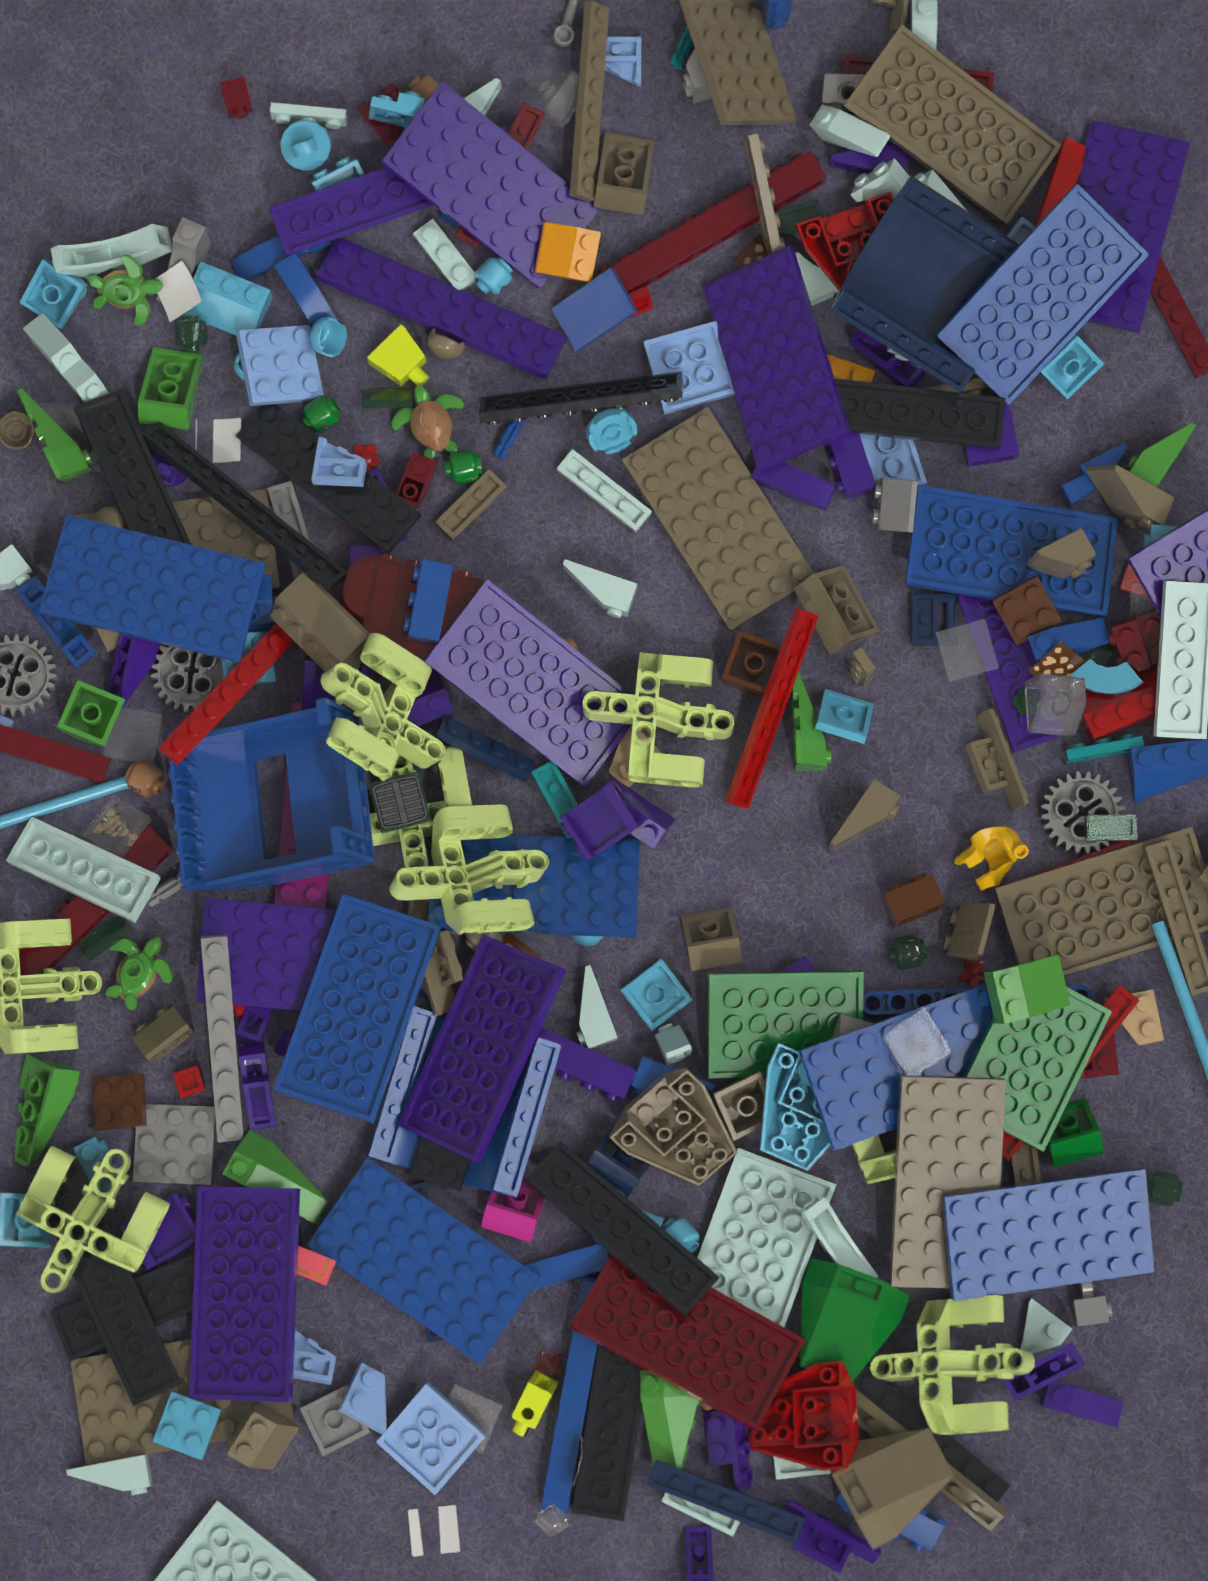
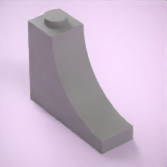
(189, 245)

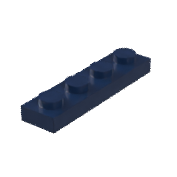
(485, 748)

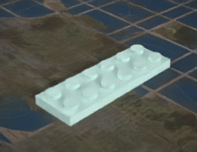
(1183, 662)
(83, 869)

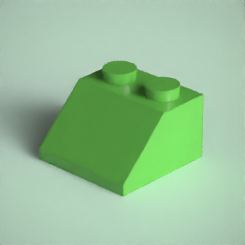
(90, 714)

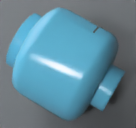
(493, 275)
(683, 1232)

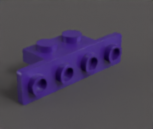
(729, 1445)
(827, 1541)

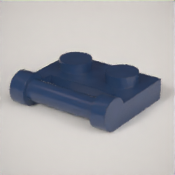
(926, 617)

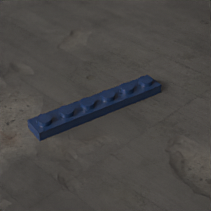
(725, 1501)

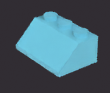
(229, 300)

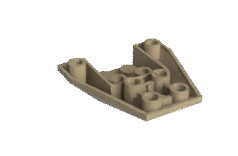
(675, 1128)
(892, 1482)

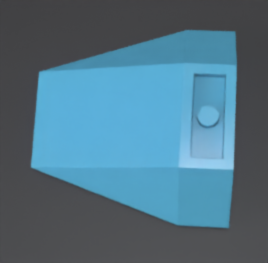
(790, 1113)

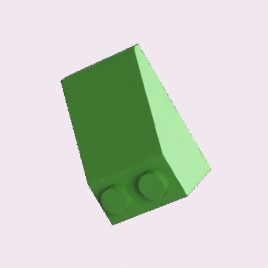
(170, 388)
(1158, 458)
(1027, 989)

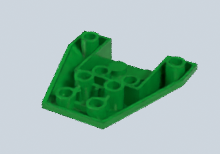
(846, 1315)

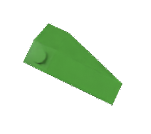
(62, 451)
(809, 743)
(47, 1094)
(263, 1165)
(667, 1419)

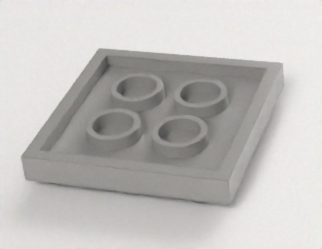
(175, 1145)

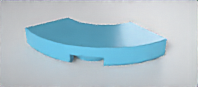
(1108, 679)

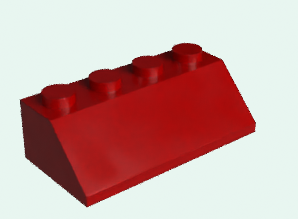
(1115, 712)

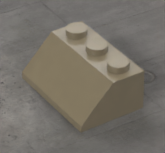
(841, 610)

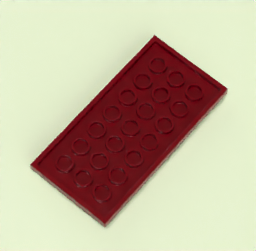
(713, 1354)

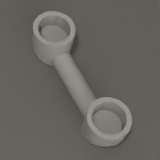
(564, 32)

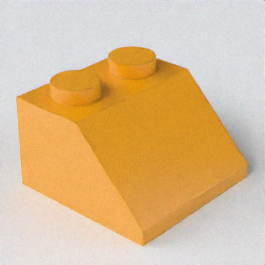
(567, 252)

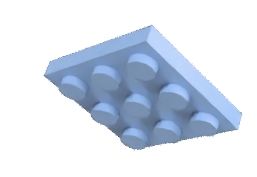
(699, 358)
(279, 365)
(431, 1438)

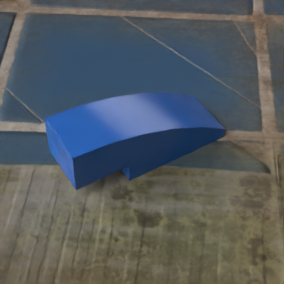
(303, 289)
(1083, 486)

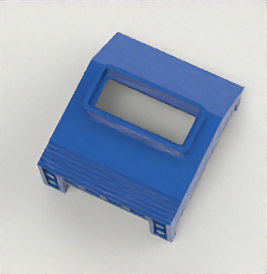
(221, 805)

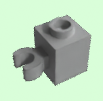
(1090, 1309)

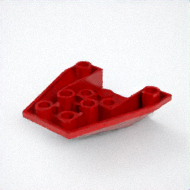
(840, 238)
(812, 1419)

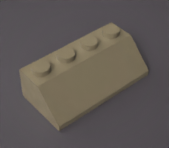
(319, 624)

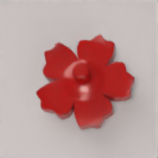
(368, 454)

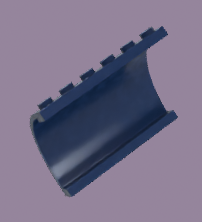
(918, 274)

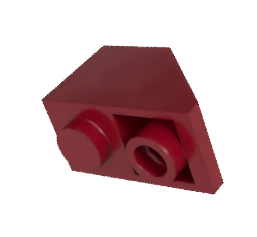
(417, 479)

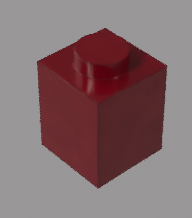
(236, 98)

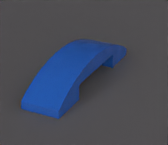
(264, 257)
(61, 631)

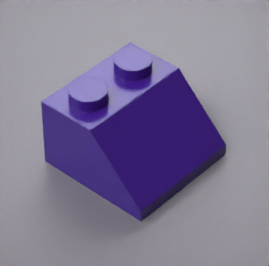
(431, 704)

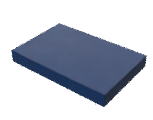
(594, 309)

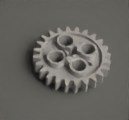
(169, 669)
(36, 681)
(1068, 795)

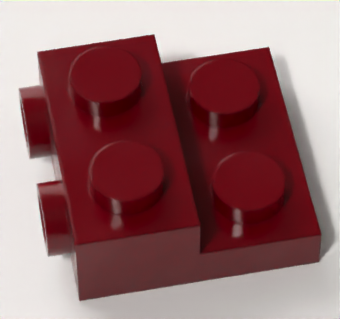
(1137, 640)

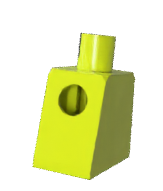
(399, 358)
(536, 1397)

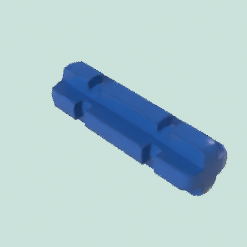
(507, 439)

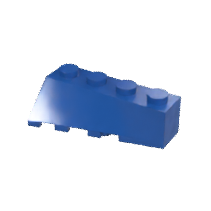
(1166, 766)
(922, 1531)

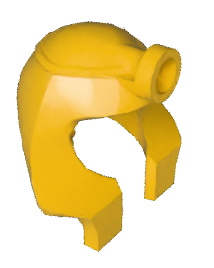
(1001, 849)

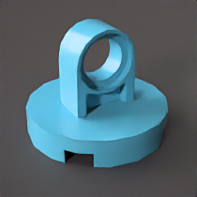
(305, 145)
(611, 430)

